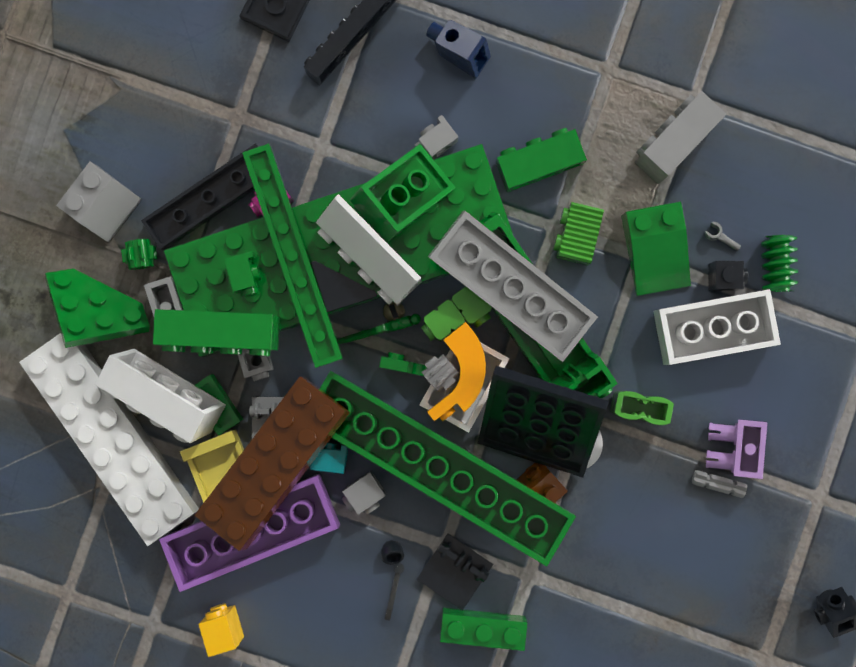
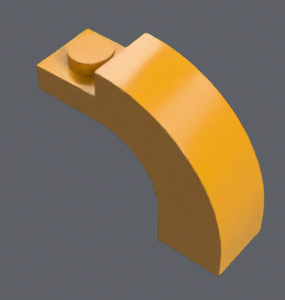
(472, 366)

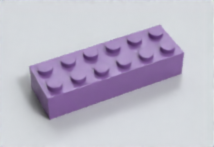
(201, 554)

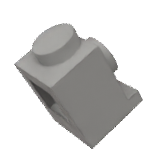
(437, 138)
(250, 370)

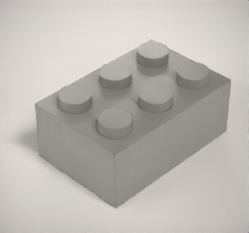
(678, 136)

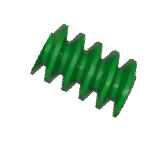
(779, 263)

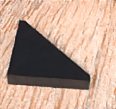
(338, 289)

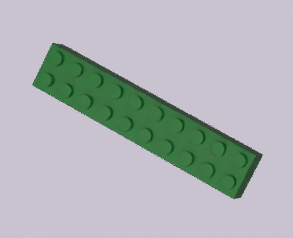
(448, 472)

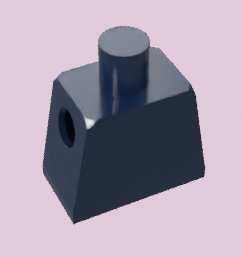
(460, 46)

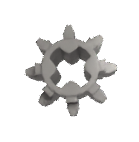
(440, 373)

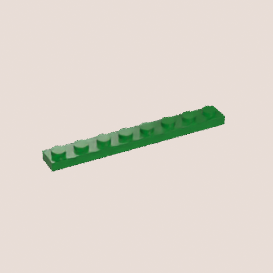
(292, 255)

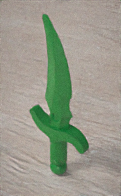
(388, 327)

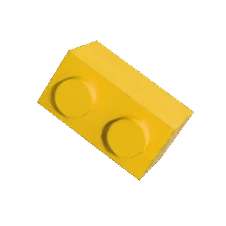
(221, 629)

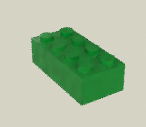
(213, 330)

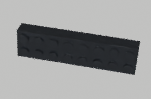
(345, 38)
(200, 202)

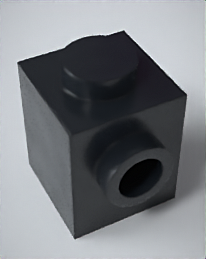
(727, 276)

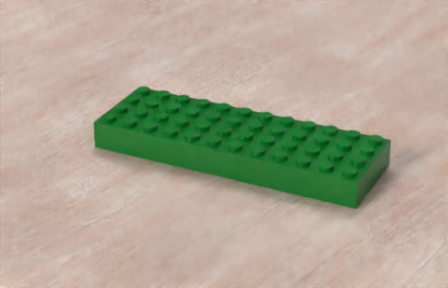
(203, 276)

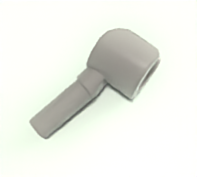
(721, 237)

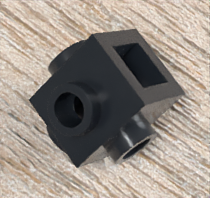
(836, 611)

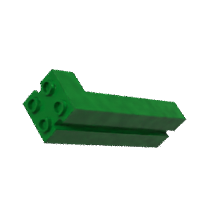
(581, 368)

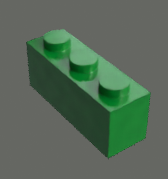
(540, 159)
(483, 629)

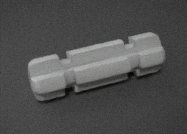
(719, 483)

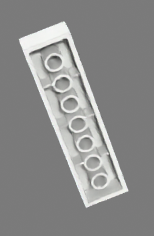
(110, 439)

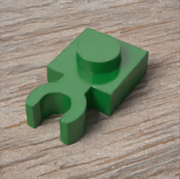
(396, 362)

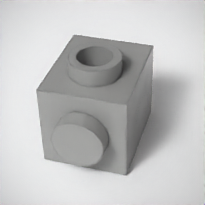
(364, 494)

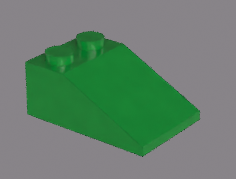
(402, 193)
(657, 248)

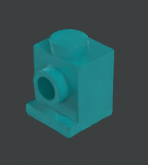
(331, 459)

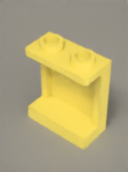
(212, 460)

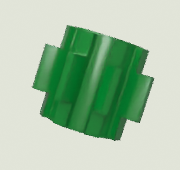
(139, 254)

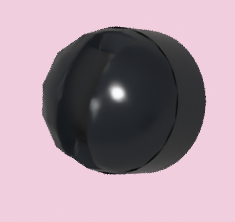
(392, 552)

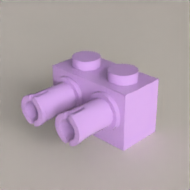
(750, 448)

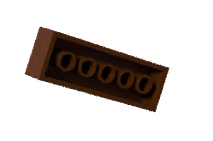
(272, 464)

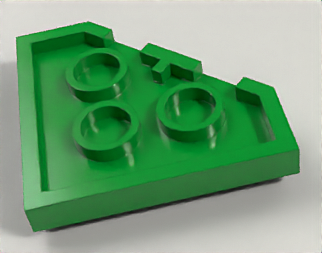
(91, 310)

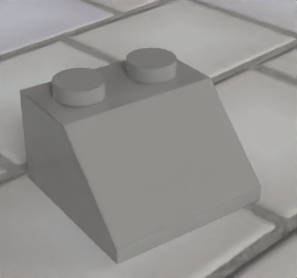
(99, 202)

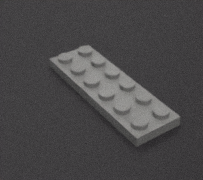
(512, 285)

